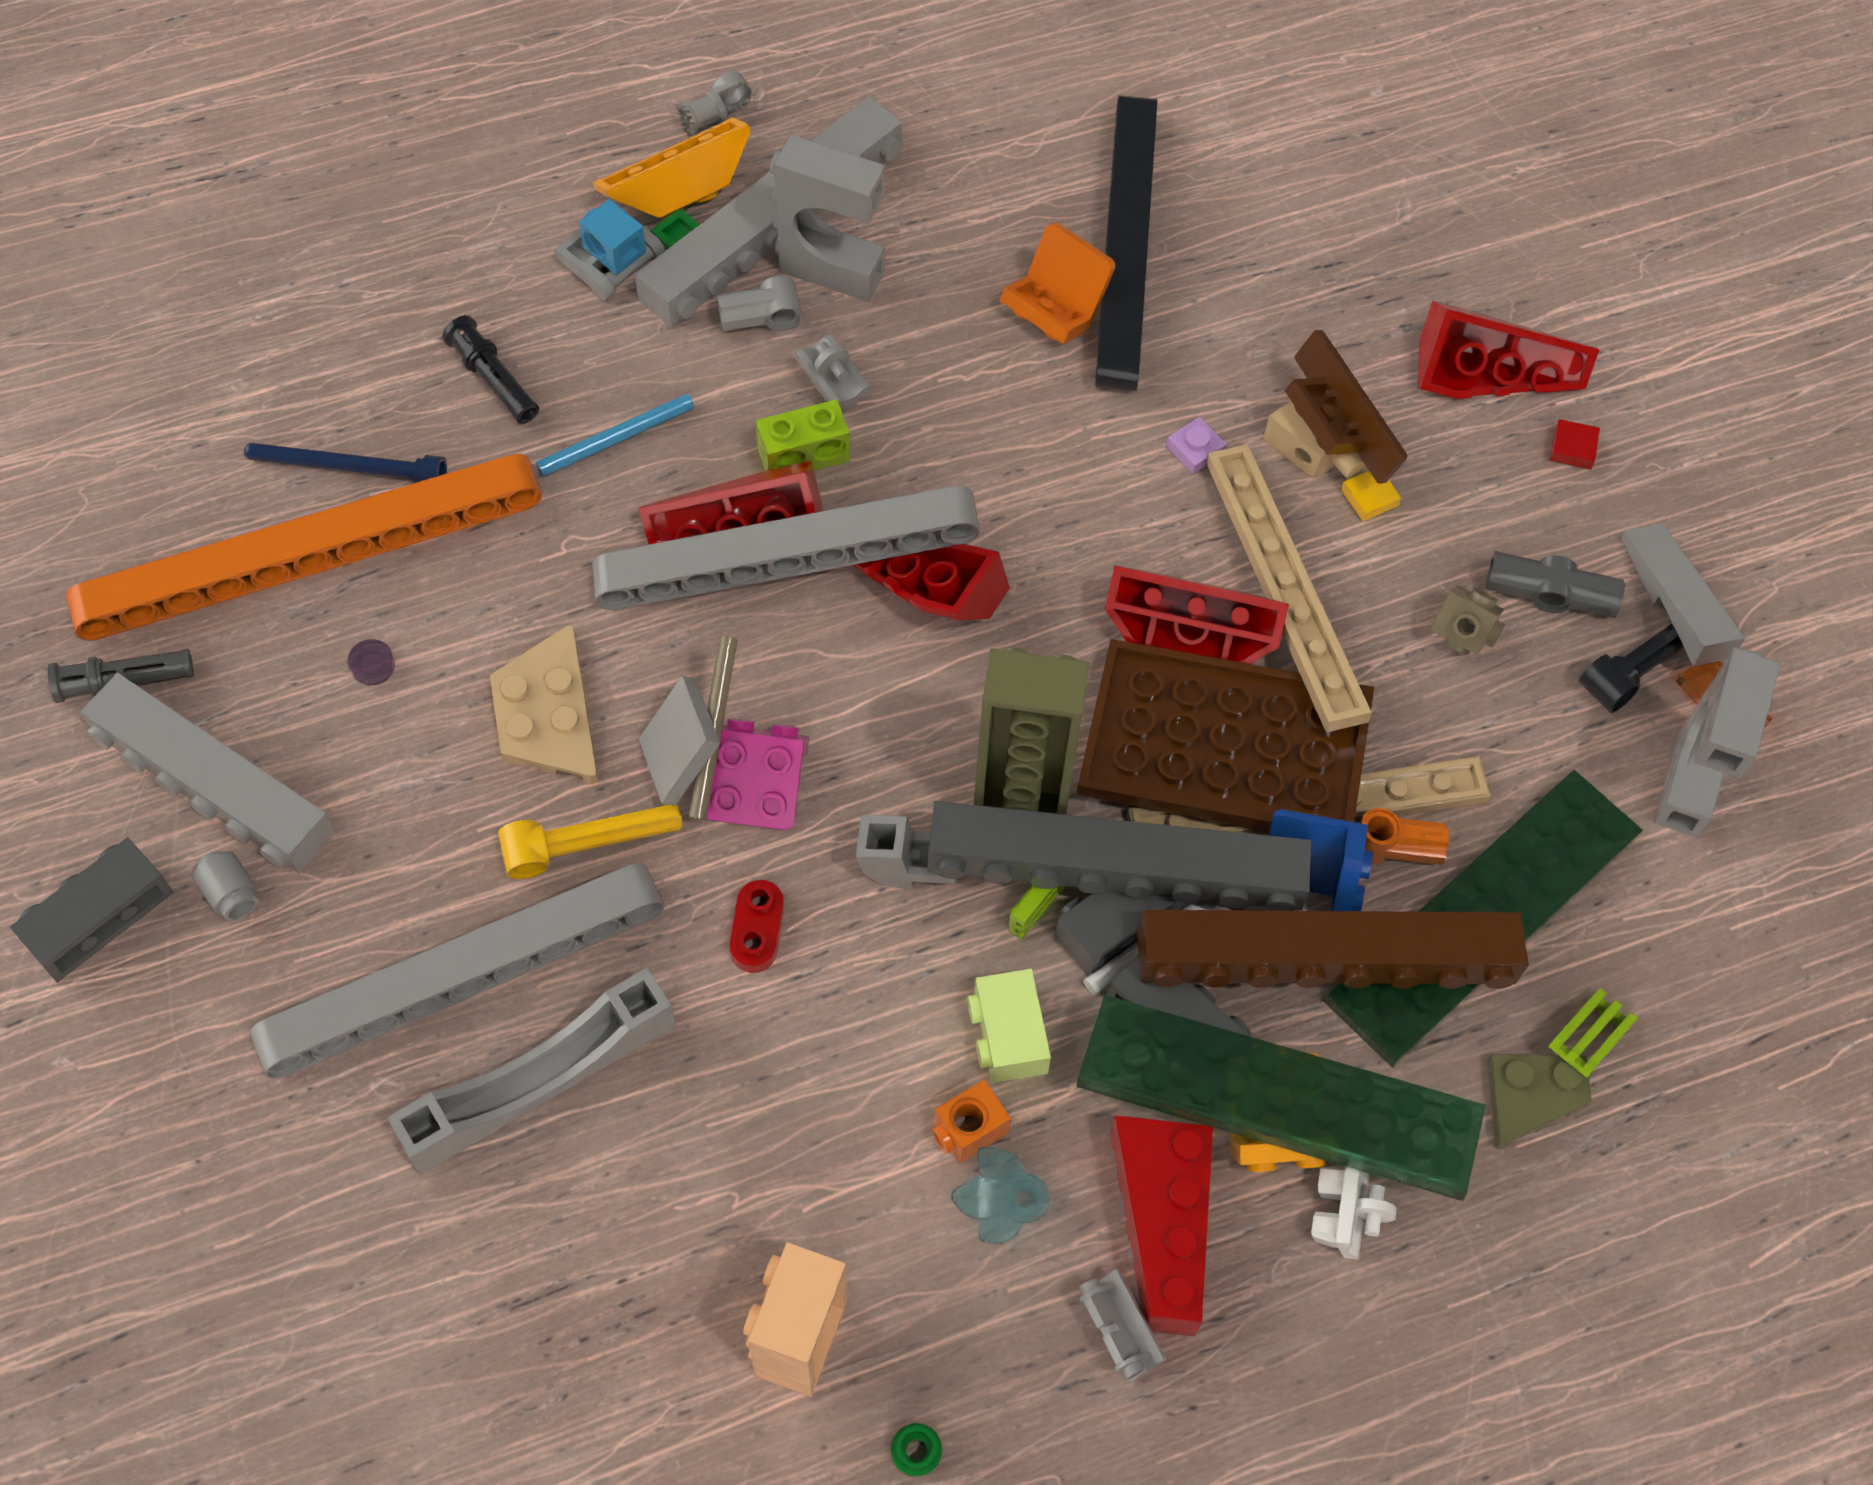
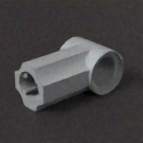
(770, 304)

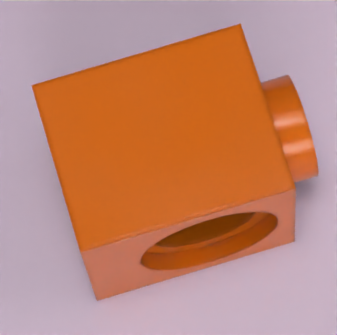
(976, 1102)

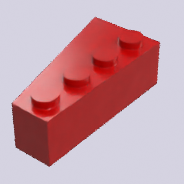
(1166, 1206)

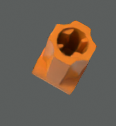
(1405, 838)

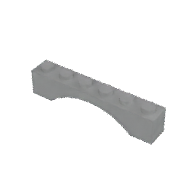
(468, 1112)

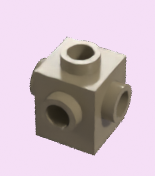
(1456, 628)

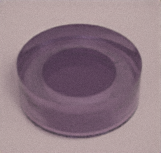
(371, 662)

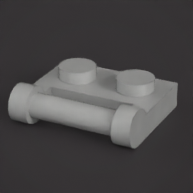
(587, 267)

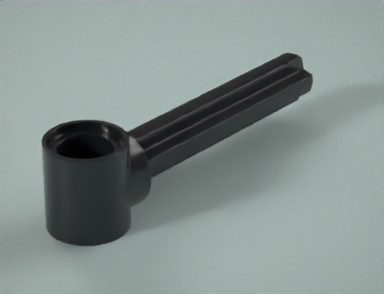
(1617, 678)

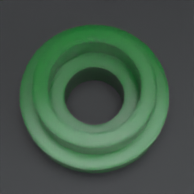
(916, 1433)

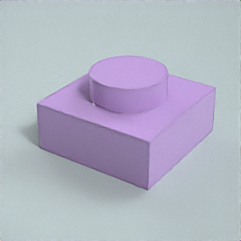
(1193, 444)

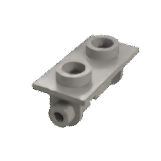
(1122, 1325)

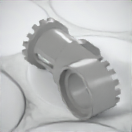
(715, 105)

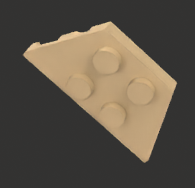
(544, 709)

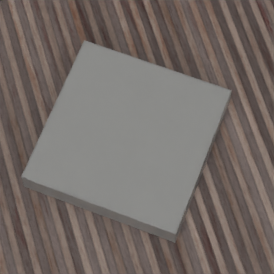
(679, 741)

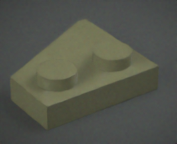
(1533, 1093)

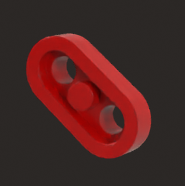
(757, 923)

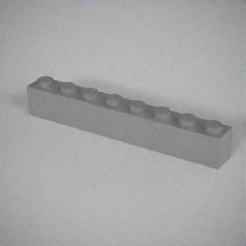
(744, 228)

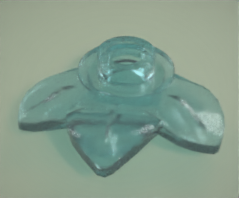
(994, 1196)

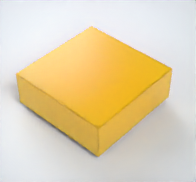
(1369, 497)

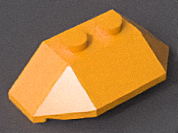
(680, 173)

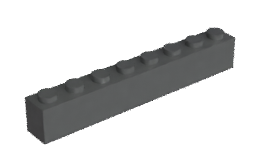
(1119, 856)

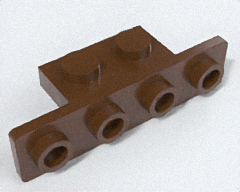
(1341, 411)

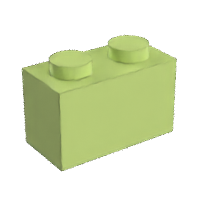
(1010, 1026)

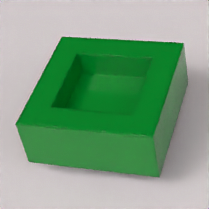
(674, 228)

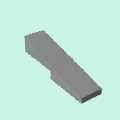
(1674, 582)

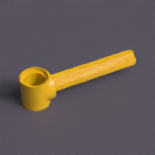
(528, 847)

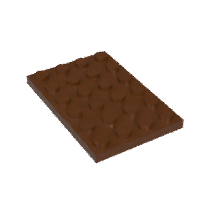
(1216, 740)

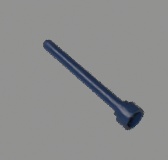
(420, 470)

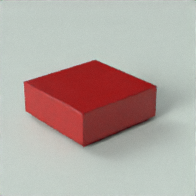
(1575, 444)

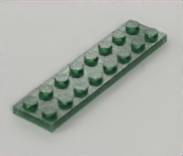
(1526, 870)
(1283, 1097)

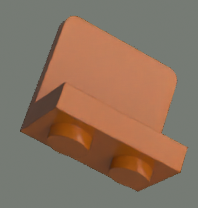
(1061, 285)

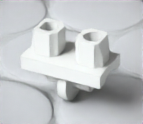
(1346, 1228)

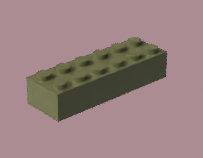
(1029, 730)

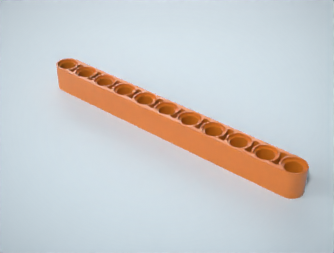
(302, 547)

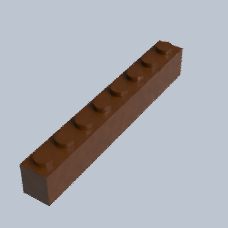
(1331, 948)

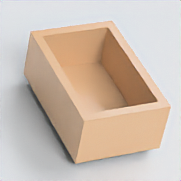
(797, 1318)

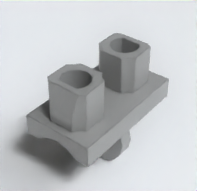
(833, 372)

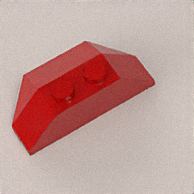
(1194, 616)

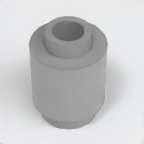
(226, 885)

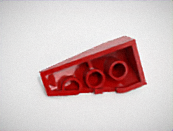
(734, 504)
(945, 581)

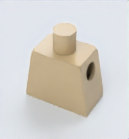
(1294, 440)

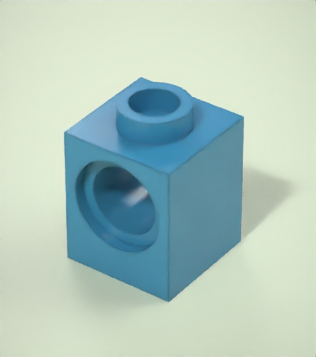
(612, 236)

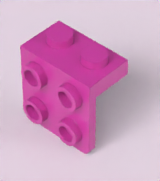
(757, 775)

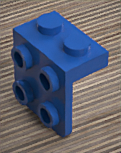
(1336, 855)

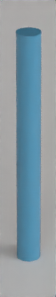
(614, 435)

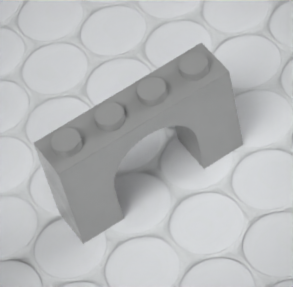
(808, 247)
(1717, 740)

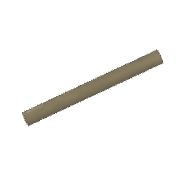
(716, 709)

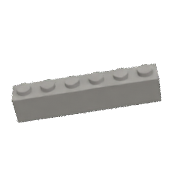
(207, 773)

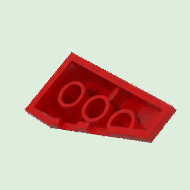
(1482, 355)

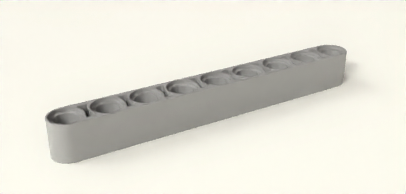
(785, 548)
(455, 971)

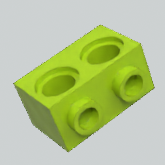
(804, 435)

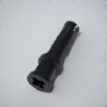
(518, 402)

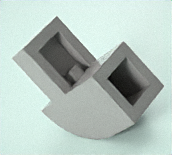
(894, 853)

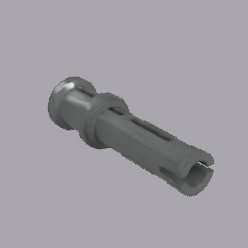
(94, 674)

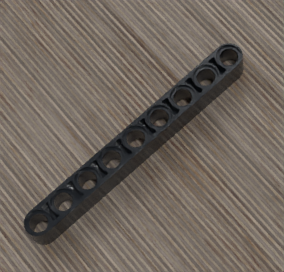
(1127, 244)

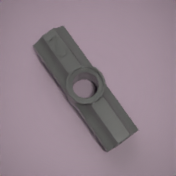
(1555, 584)

